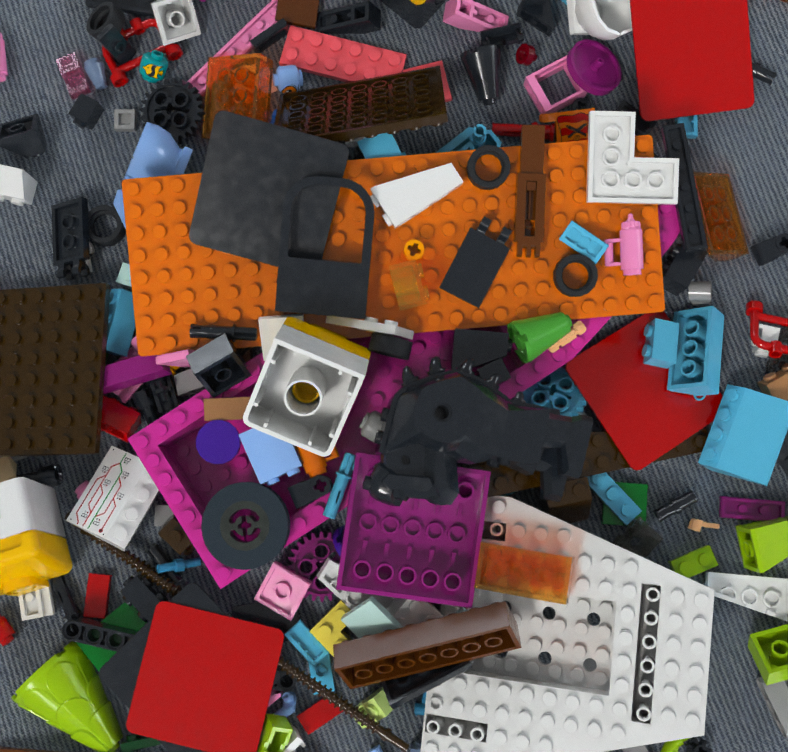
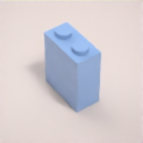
(270, 456)

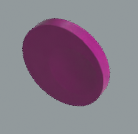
(593, 67)

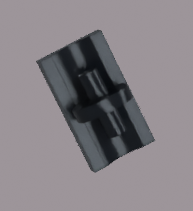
(164, 393)

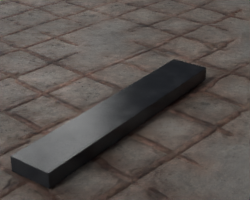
(688, 204)

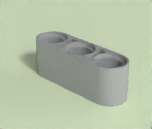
(187, 383)
(777, 701)

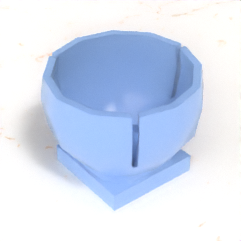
(157, 155)

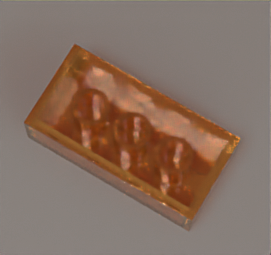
(524, 572)

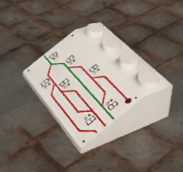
(115, 499)

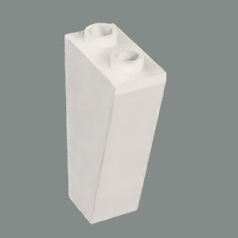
(414, 193)

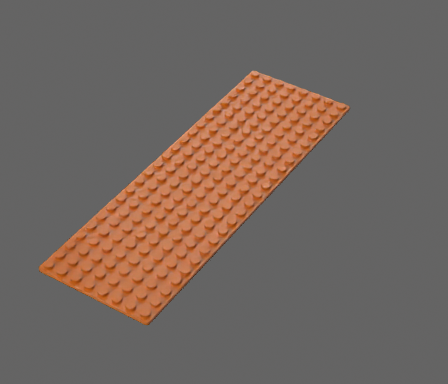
(193, 284)

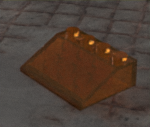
(238, 86)
(720, 217)

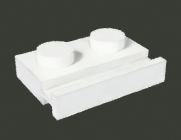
(37, 604)

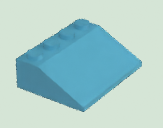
(746, 435)

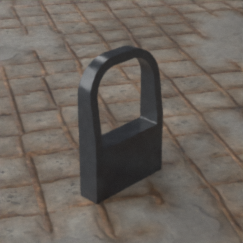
(323, 284)

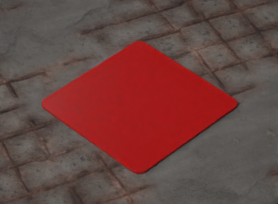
(691, 57)
(634, 396)
(204, 680)

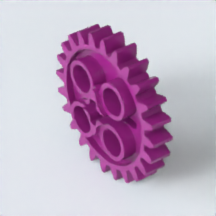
(308, 552)

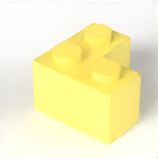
(330, 627)

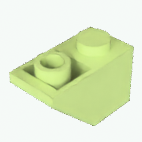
(375, 705)

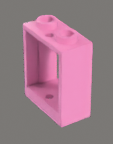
(537, 94)

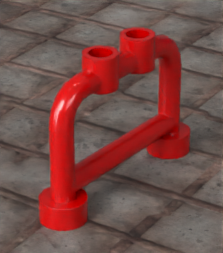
(137, 27)
(754, 310)

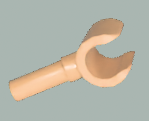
(696, 525)

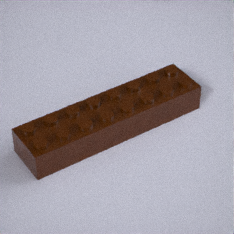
(427, 645)

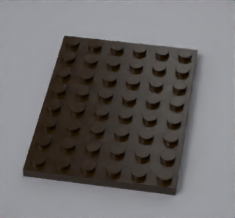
(366, 106)
(52, 369)

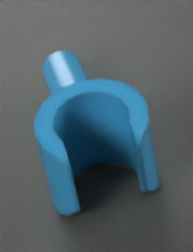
(419, 708)

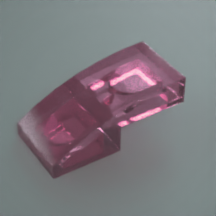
(73, 75)

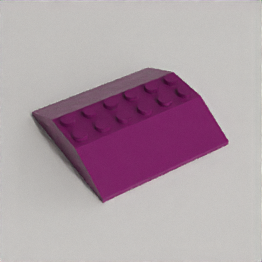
(413, 548)

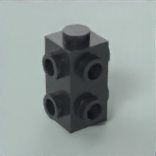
(142, 596)

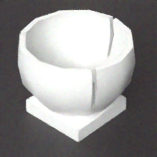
(599, 18)

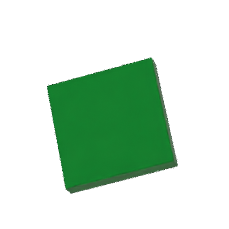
(637, 493)

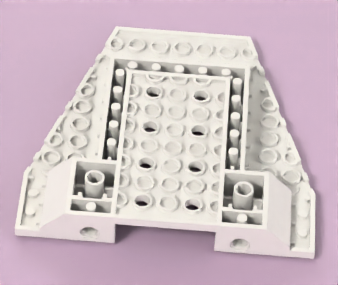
(646, 652)

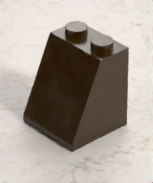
(574, 503)

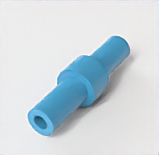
(178, 565)

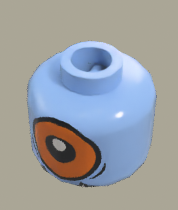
(288, 78)

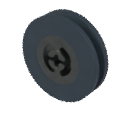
(219, 527)

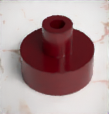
(525, 54)

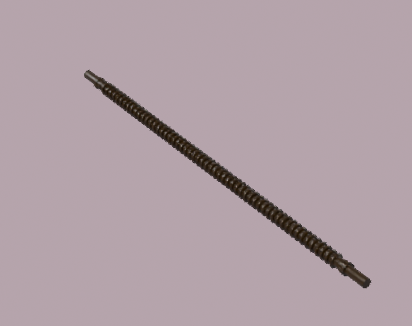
(384, 733)

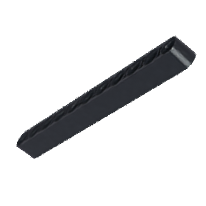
(106, 641)

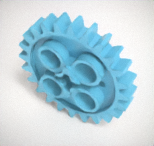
(556, 380)

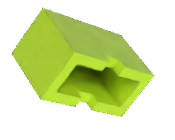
(274, 734)

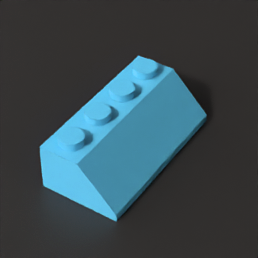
(697, 352)

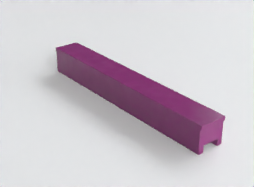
(133, 372)

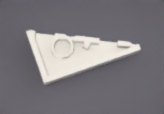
(371, 324)

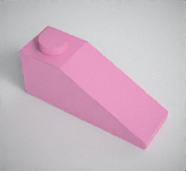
(472, 16)

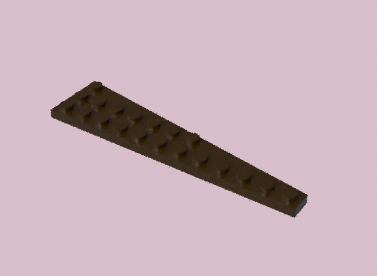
(600, 457)

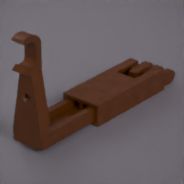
(530, 191)

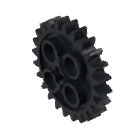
(175, 93)

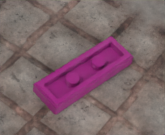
(750, 508)

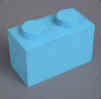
(660, 343)

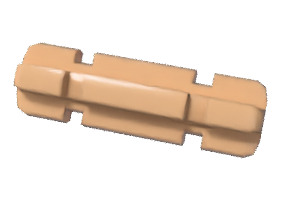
(577, 329)

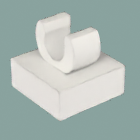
(295, 741)

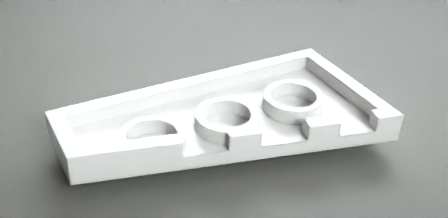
(328, 576)
(758, 593)

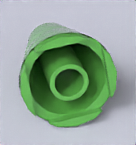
(538, 334)

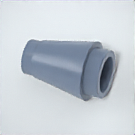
(96, 73)

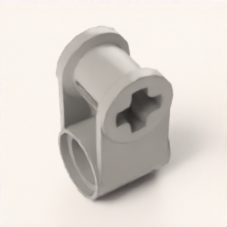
(700, 293)

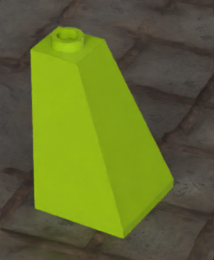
(763, 543)

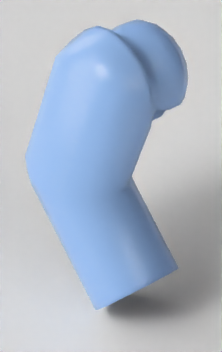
(289, 704)

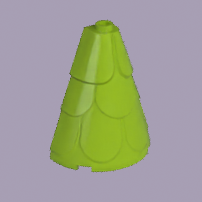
(72, 699)

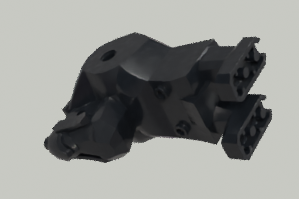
(469, 421)

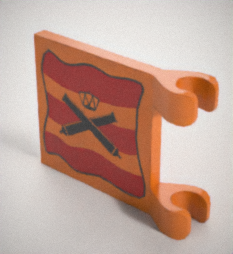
(569, 124)

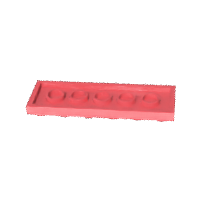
(338, 57)

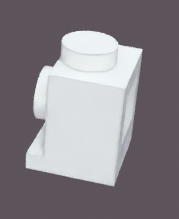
(767, 334)

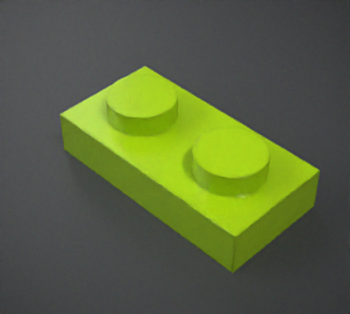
(694, 562)

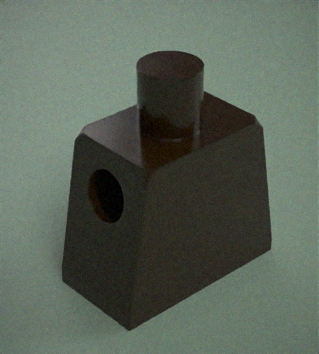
(176, 537)

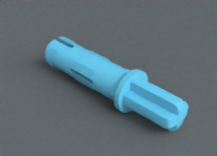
(340, 485)

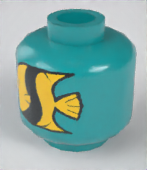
(153, 66)

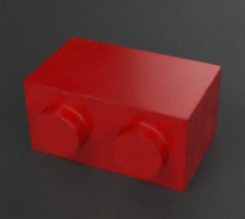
(119, 419)

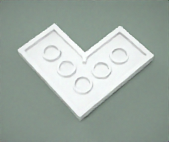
(615, 172)

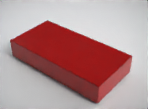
(97, 595)
(317, 715)

